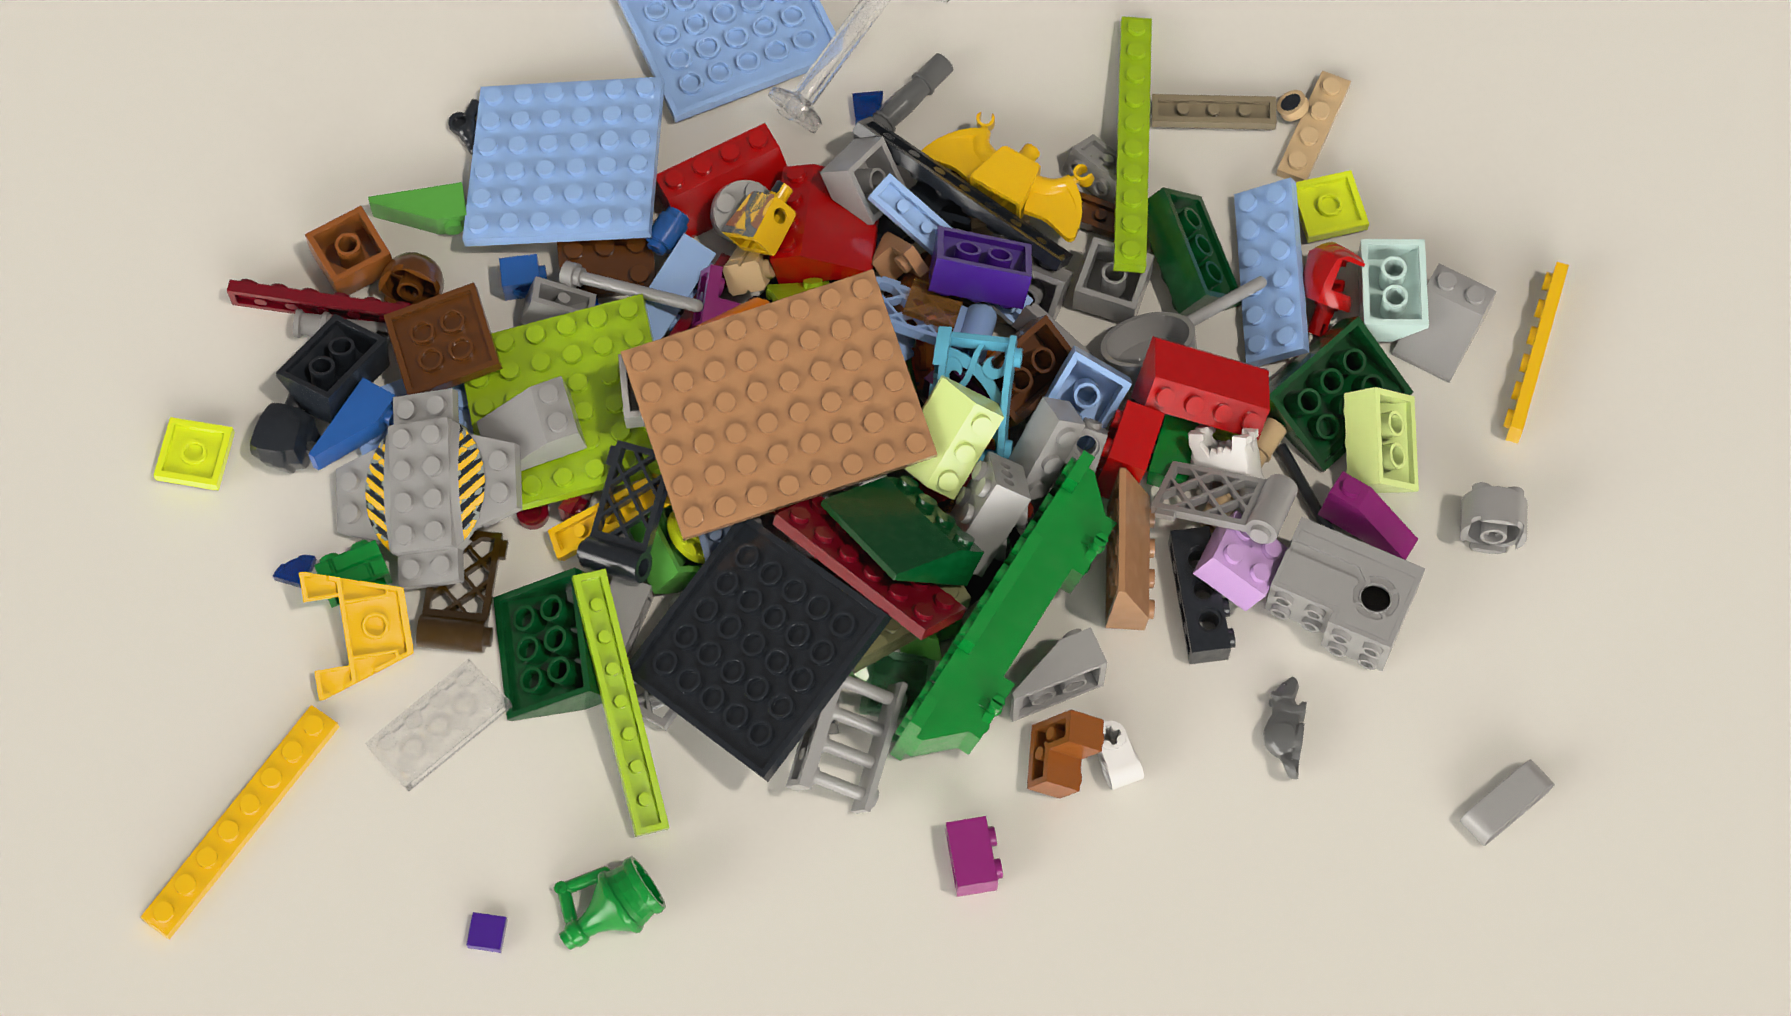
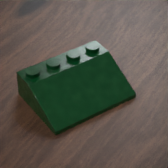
(1312, 388)
(906, 531)
(544, 649)

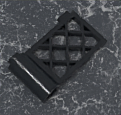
(608, 551)

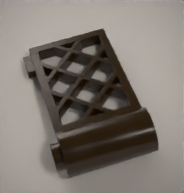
(463, 629)

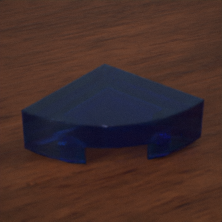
(866, 104)
(289, 572)

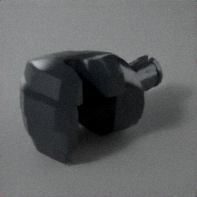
(284, 436)

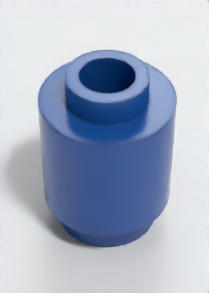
(667, 231)

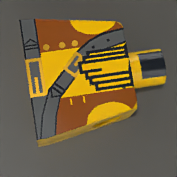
(762, 220)

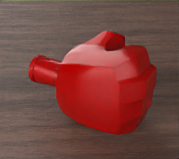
(1323, 286)

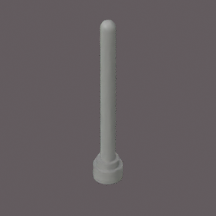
(574, 275)

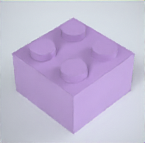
(1239, 565)

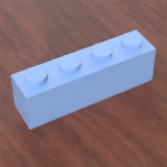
(677, 276)

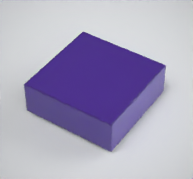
(487, 932)

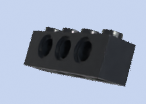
(1201, 643)

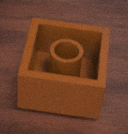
(349, 251)

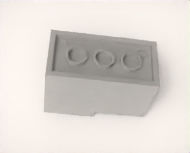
(1345, 592)

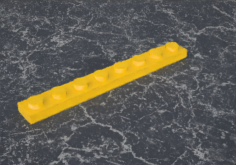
(239, 822)

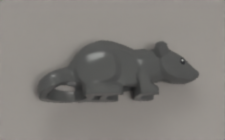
(1285, 726)

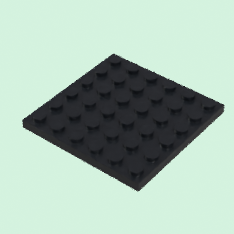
(756, 646)

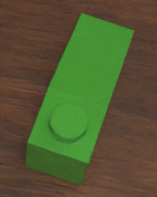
(429, 209)

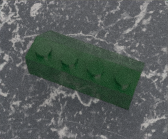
(1188, 250)

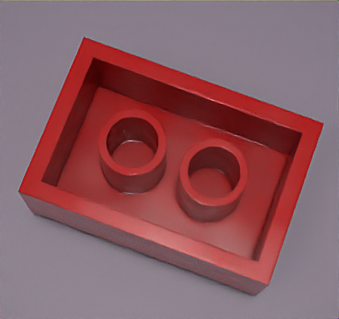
(1128, 444)

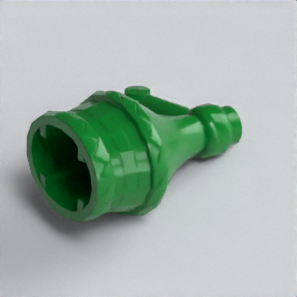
(620, 902)

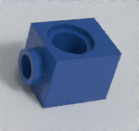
(519, 274)

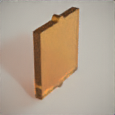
(932, 307)

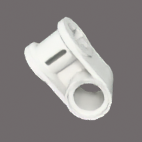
(1119, 760)

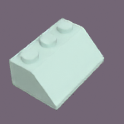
(1393, 287)

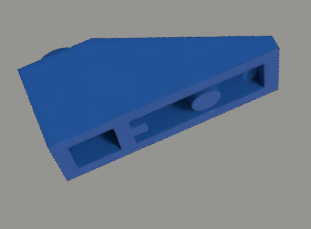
(357, 422)

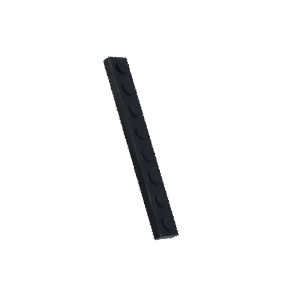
(972, 201)

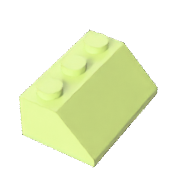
(961, 430)
(1381, 439)

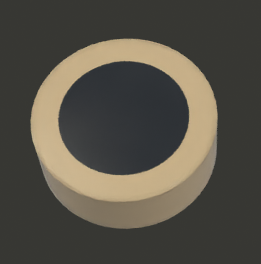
(1292, 105)

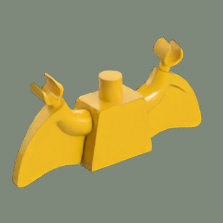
(1013, 177)

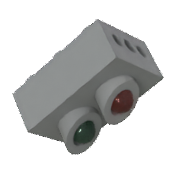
(992, 507)

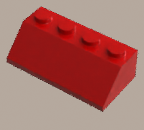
(697, 180)
(1203, 387)

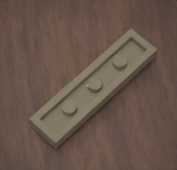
(1213, 111)

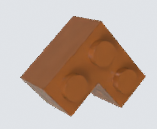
(1058, 751)

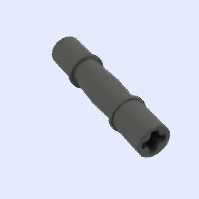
(913, 93)

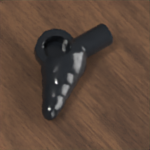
(465, 124)

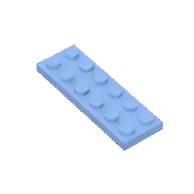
(1272, 249)

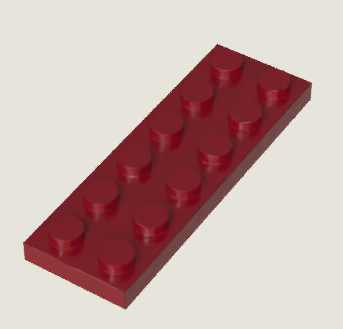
(915, 605)

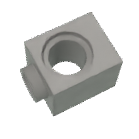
(1094, 429)

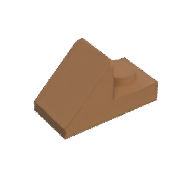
(897, 257)

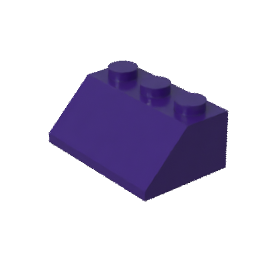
(980, 268)

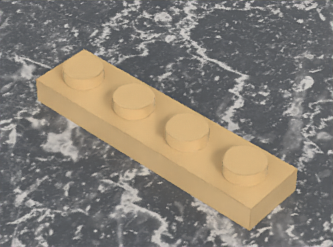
(1313, 127)

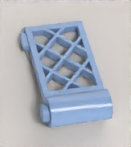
(975, 319)

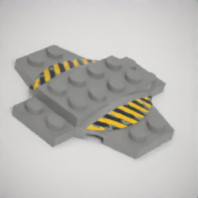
(428, 489)

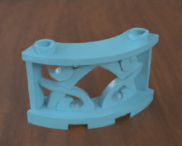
(949, 359)

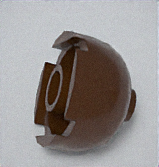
(411, 279)

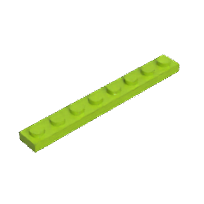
(620, 703)

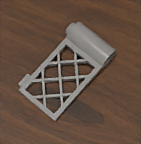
(1260, 518)

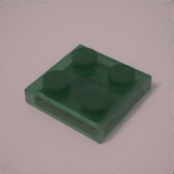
(897, 668)

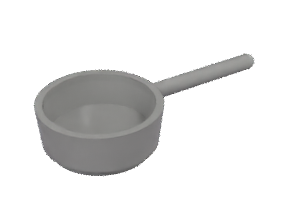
(1128, 341)

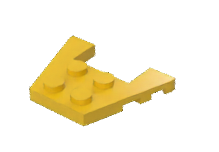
(373, 627)

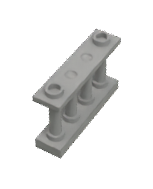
(816, 741)

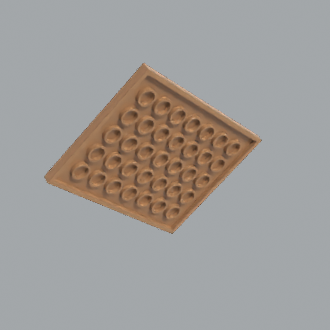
(778, 404)

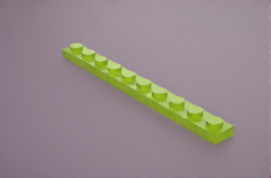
(1132, 145)

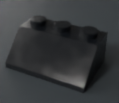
(333, 365)

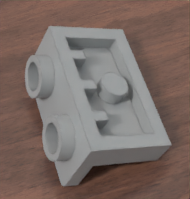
(1099, 161)

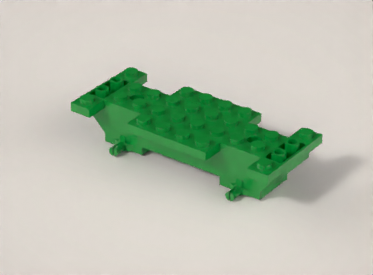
(970, 677)

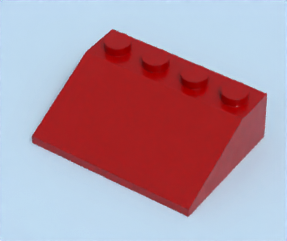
(824, 236)

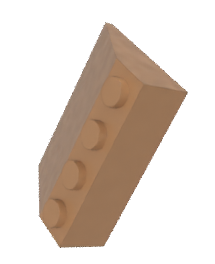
(1129, 556)

